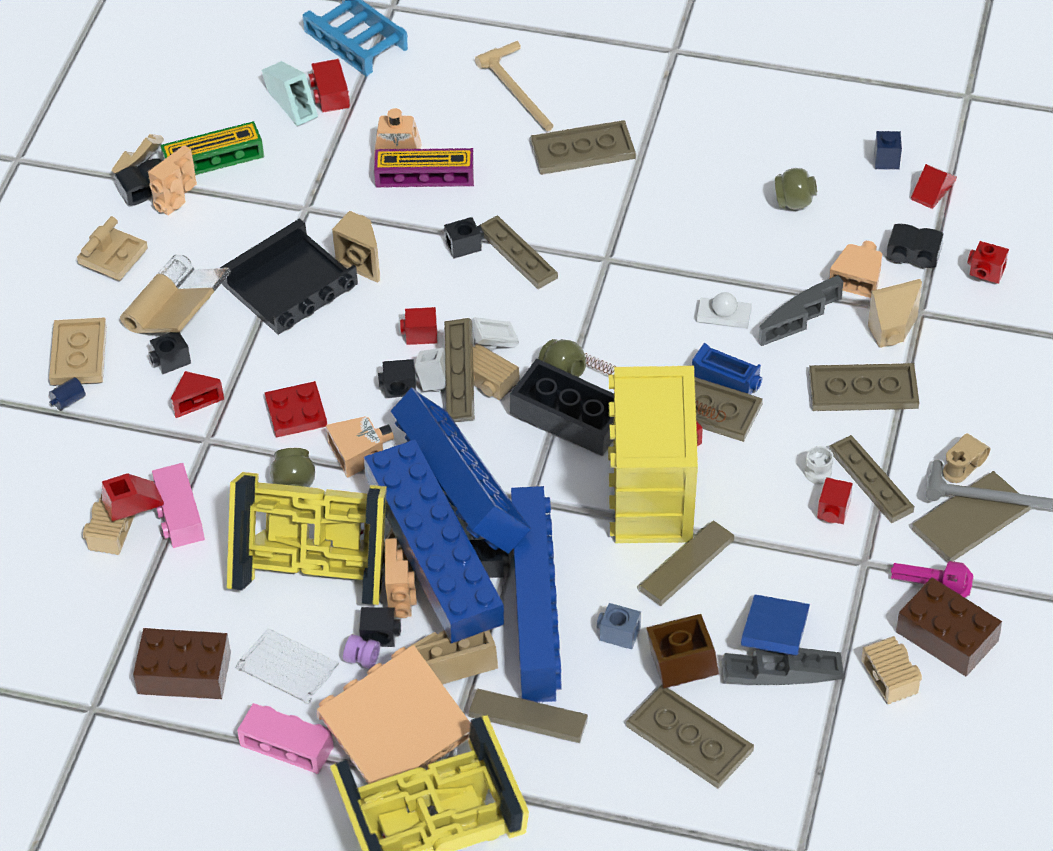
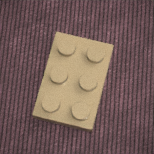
(78, 350)

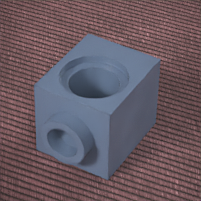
(622, 635)

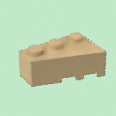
(459, 659)

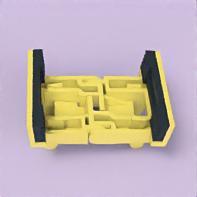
(286, 539)
(454, 788)

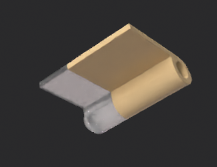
(172, 297)

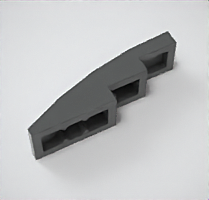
(794, 314)
(781, 668)

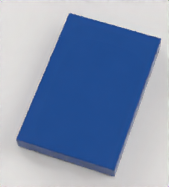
(775, 624)

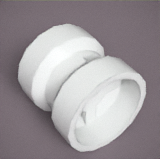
(818, 464)

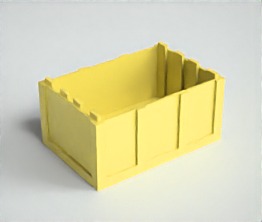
(653, 454)

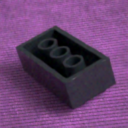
(564, 406)

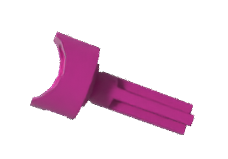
(952, 572)

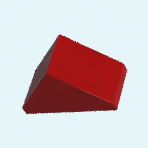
(932, 186)
(195, 393)

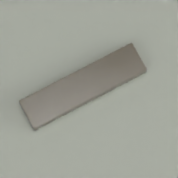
(518, 252)
(459, 369)
(871, 479)
(686, 563)
(529, 715)

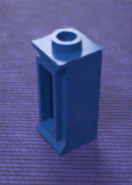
(726, 370)

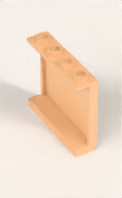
(395, 717)

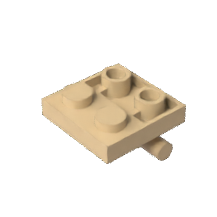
(111, 250)

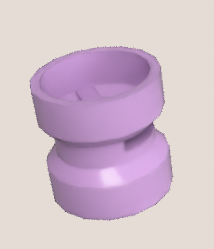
(361, 651)

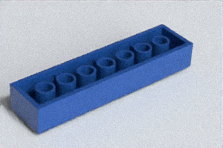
(460, 472)
(435, 542)
(536, 598)

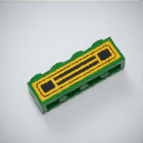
(220, 147)

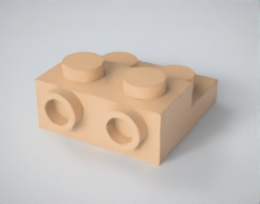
(172, 180)
(399, 581)

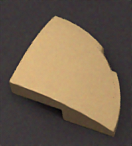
(143, 152)

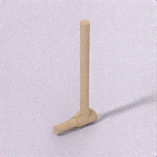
(492, 59)

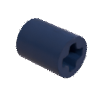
(66, 394)

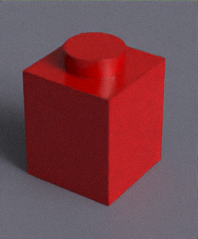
(420, 326)
(834, 501)

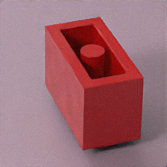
(329, 85)

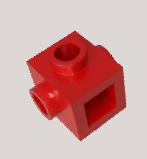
(988, 261)

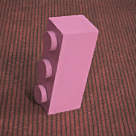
(179, 508)
(285, 738)

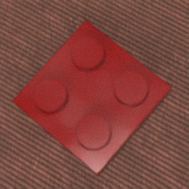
(295, 409)

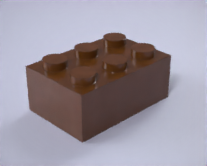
(949, 626)
(182, 663)

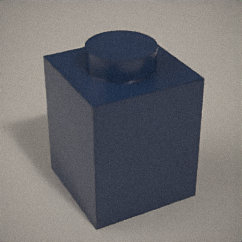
(887, 150)

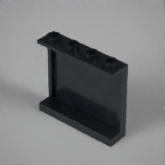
(287, 277)

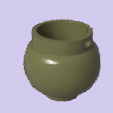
(795, 188)
(564, 355)
(292, 467)

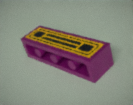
(424, 167)

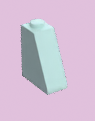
(290, 91)

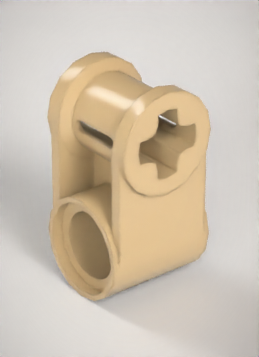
(964, 458)

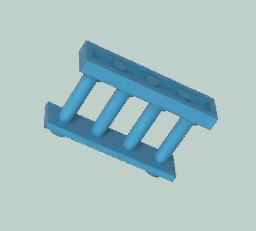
(347, 48)

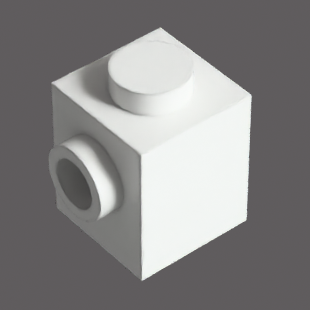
(431, 369)

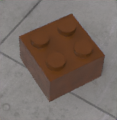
(682, 651)

